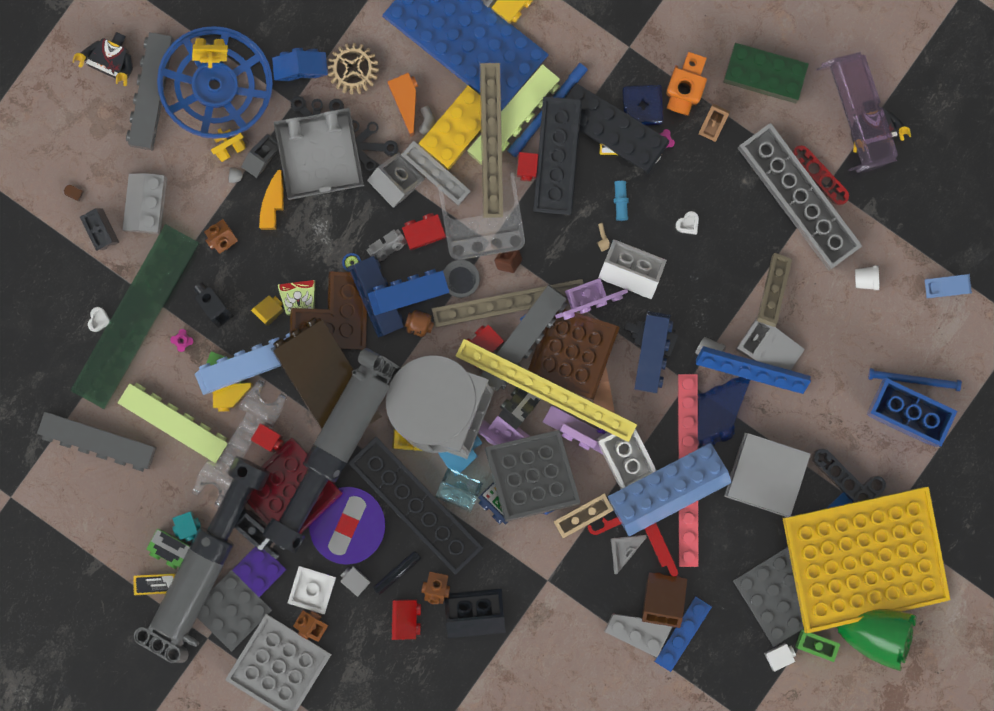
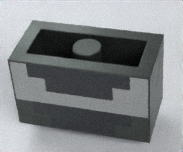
(518, 408)

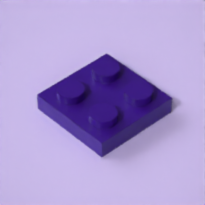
(259, 570)

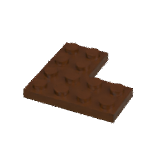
(345, 313)

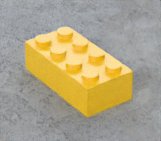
(454, 129)

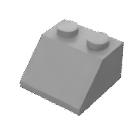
(395, 179)

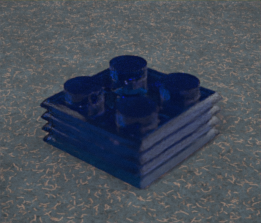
(650, 95)

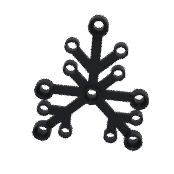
(359, 139)

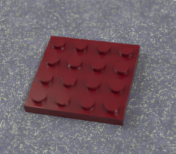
(286, 474)

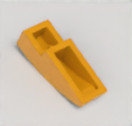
(272, 202)

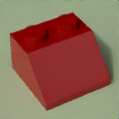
(405, 619)

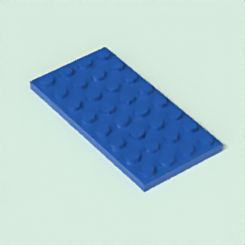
(467, 34)

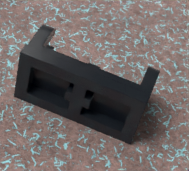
(99, 229)

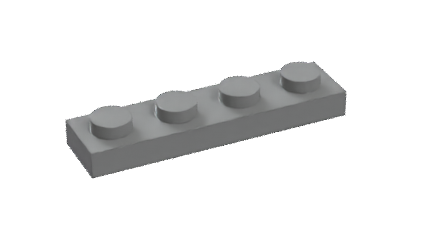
(435, 173)

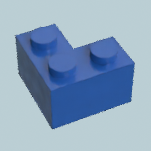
(299, 65)

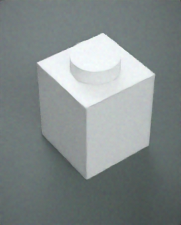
(780, 656)

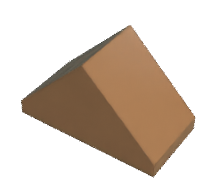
(714, 122)

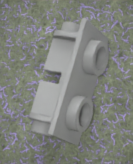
(394, 242)

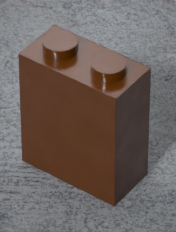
(664, 600)

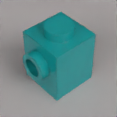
(186, 526)

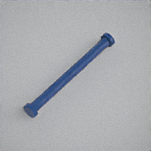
(915, 379)

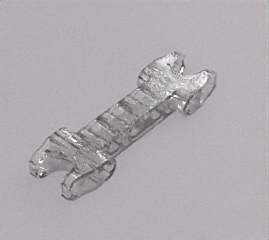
(256, 412)

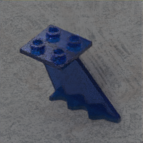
(719, 411)

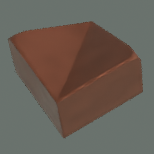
(508, 261)

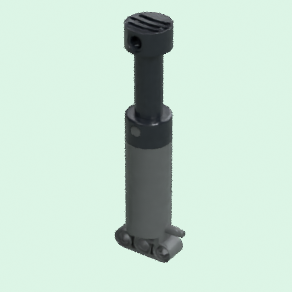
(335, 444)
(200, 568)

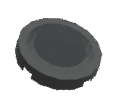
(461, 278)

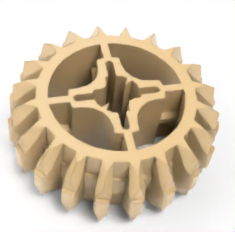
(348, 75)

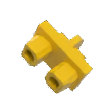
(209, 53)
(221, 151)

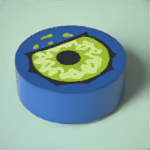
(349, 260)

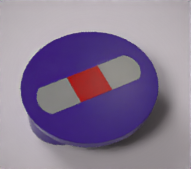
(349, 527)

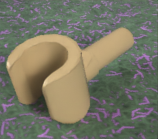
(604, 243)

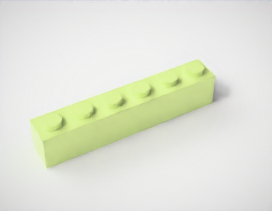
(521, 108)
(172, 422)

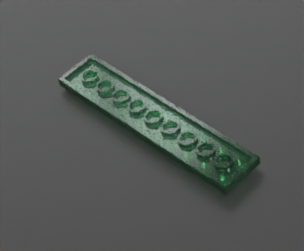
(135, 316)

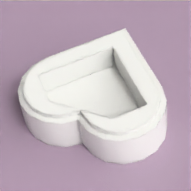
(688, 224)
(99, 319)

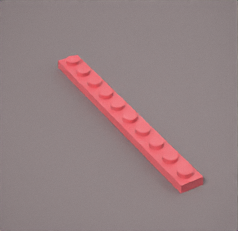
(687, 444)

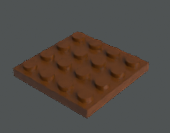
(575, 353)

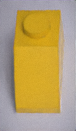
(268, 310)
(230, 396)

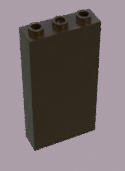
(315, 368)

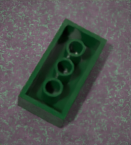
(765, 73)

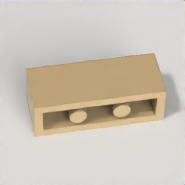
(583, 515)

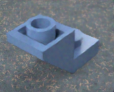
(948, 286)

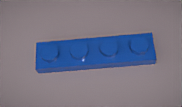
(682, 636)

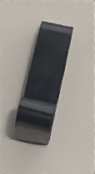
(844, 475)

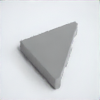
(623, 549)

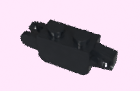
(252, 529)

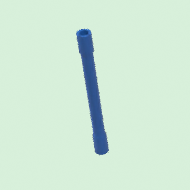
(521, 141)

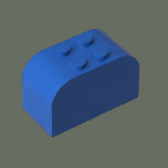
(911, 413)

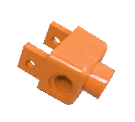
(692, 77)

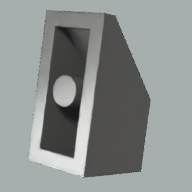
(260, 155)

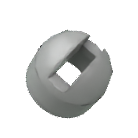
(235, 175)

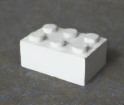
(626, 459)

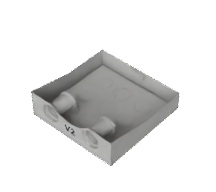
(318, 154)

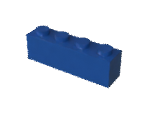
(408, 292)

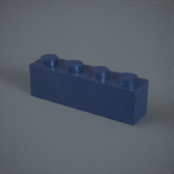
(366, 276)
(652, 352)

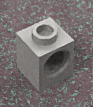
(354, 580)

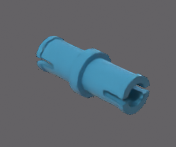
(621, 200)

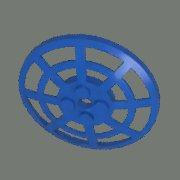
(224, 75)

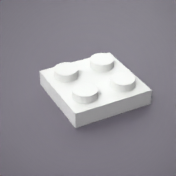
(311, 590)

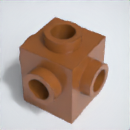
(220, 236)
(436, 588)
(310, 625)

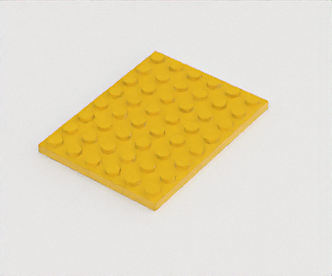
(866, 558)

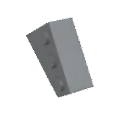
(640, 634)

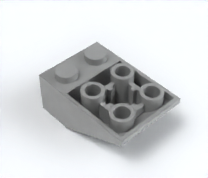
(769, 346)

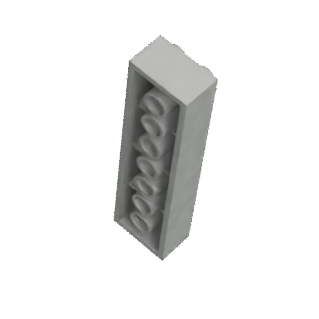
(799, 196)

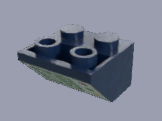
(490, 500)

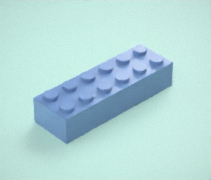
(669, 489)

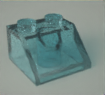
(459, 490)

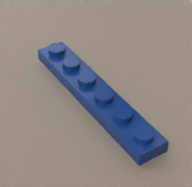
(753, 370)

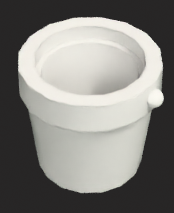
(867, 278)

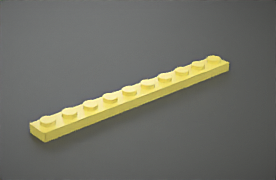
(546, 390)

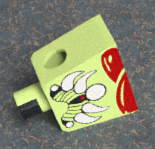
(298, 295)

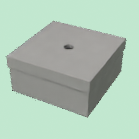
(767, 475)

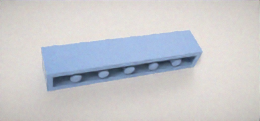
(238, 368)

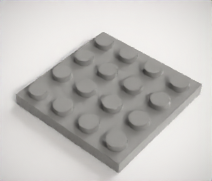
(278, 666)

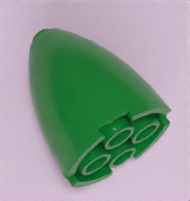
(881, 636)

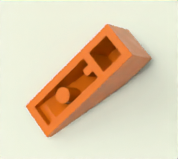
(405, 97)

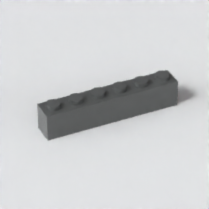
(147, 100)
(529, 331)
(96, 440)

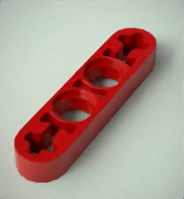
(823, 172)

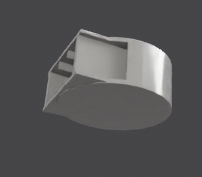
(438, 405)

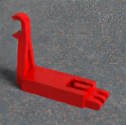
(655, 539)

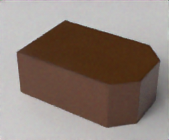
(73, 192)

